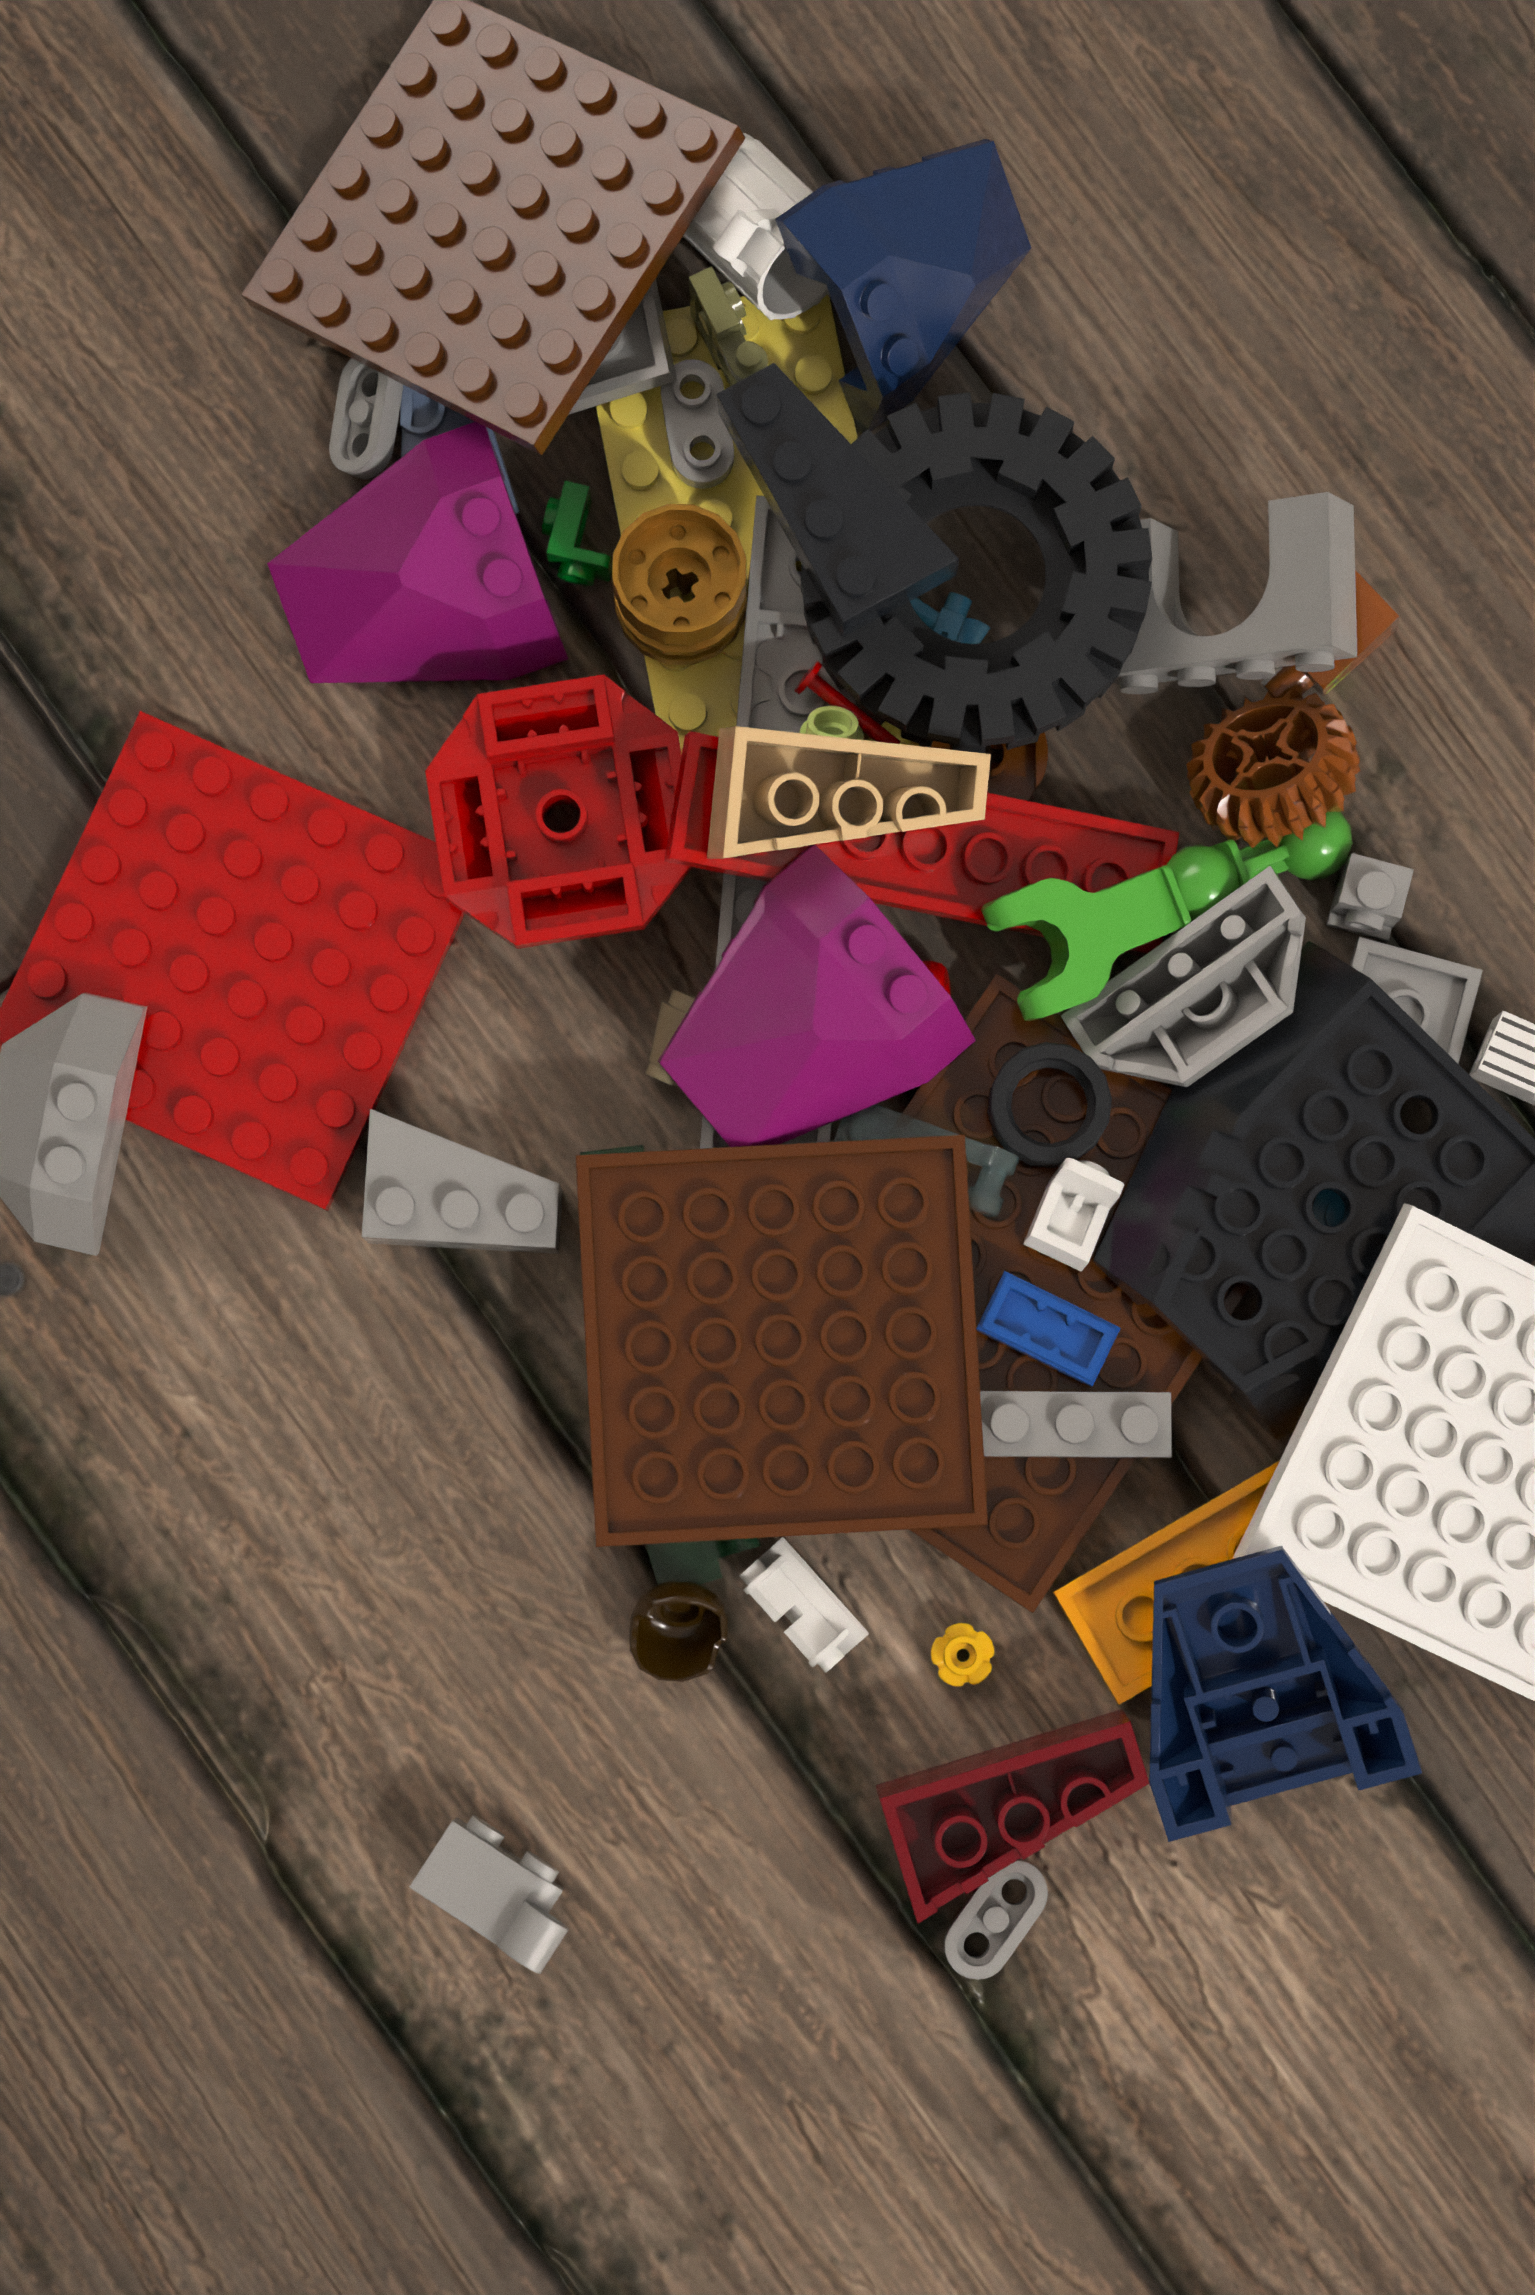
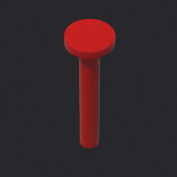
(835, 698)

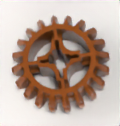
(1270, 753)

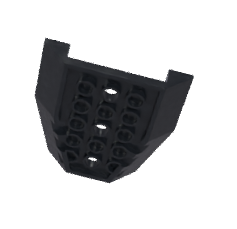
(1254, 1142)

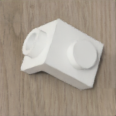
(1073, 1212)

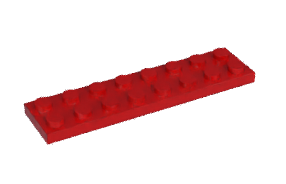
(939, 868)

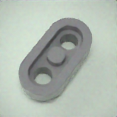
(364, 421)
(696, 422)
(998, 1920)

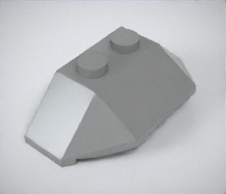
(1199, 989)
(66, 1116)

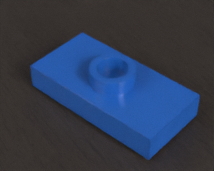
(1048, 1328)

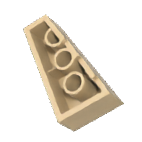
(822, 789)

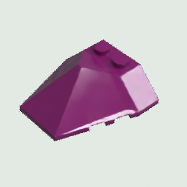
(420, 576)
(811, 1013)

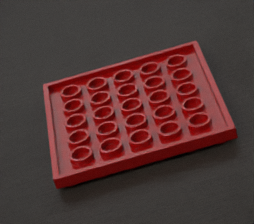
(264, 938)

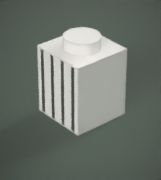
(1508, 1057)

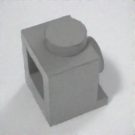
(1369, 897)

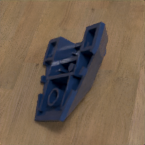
(908, 265)
(1260, 1694)

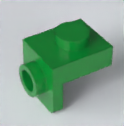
(565, 524)

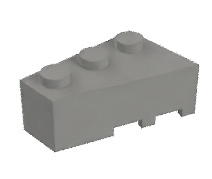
(452, 1196)

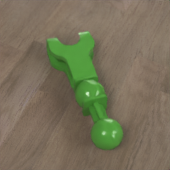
(1095, 928)

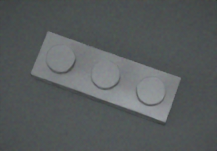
(1076, 1424)

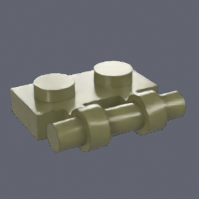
(718, 317)

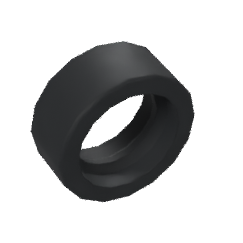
(1057, 1057)

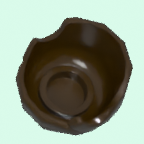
(677, 1631)

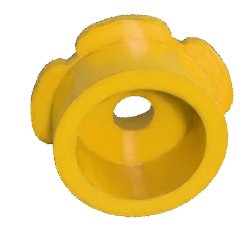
(945, 1655)

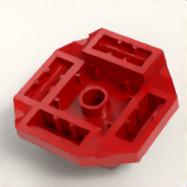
(542, 749)

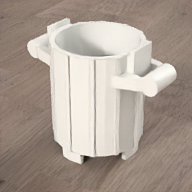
(742, 238)

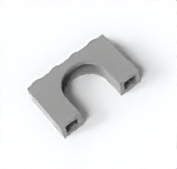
(1300, 620)

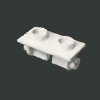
(819, 1620)

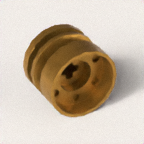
(688, 551)

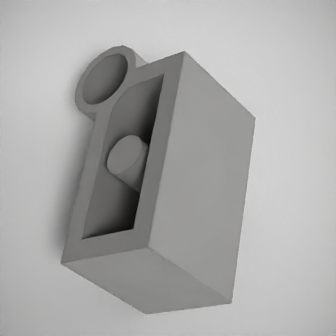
(494, 1891)

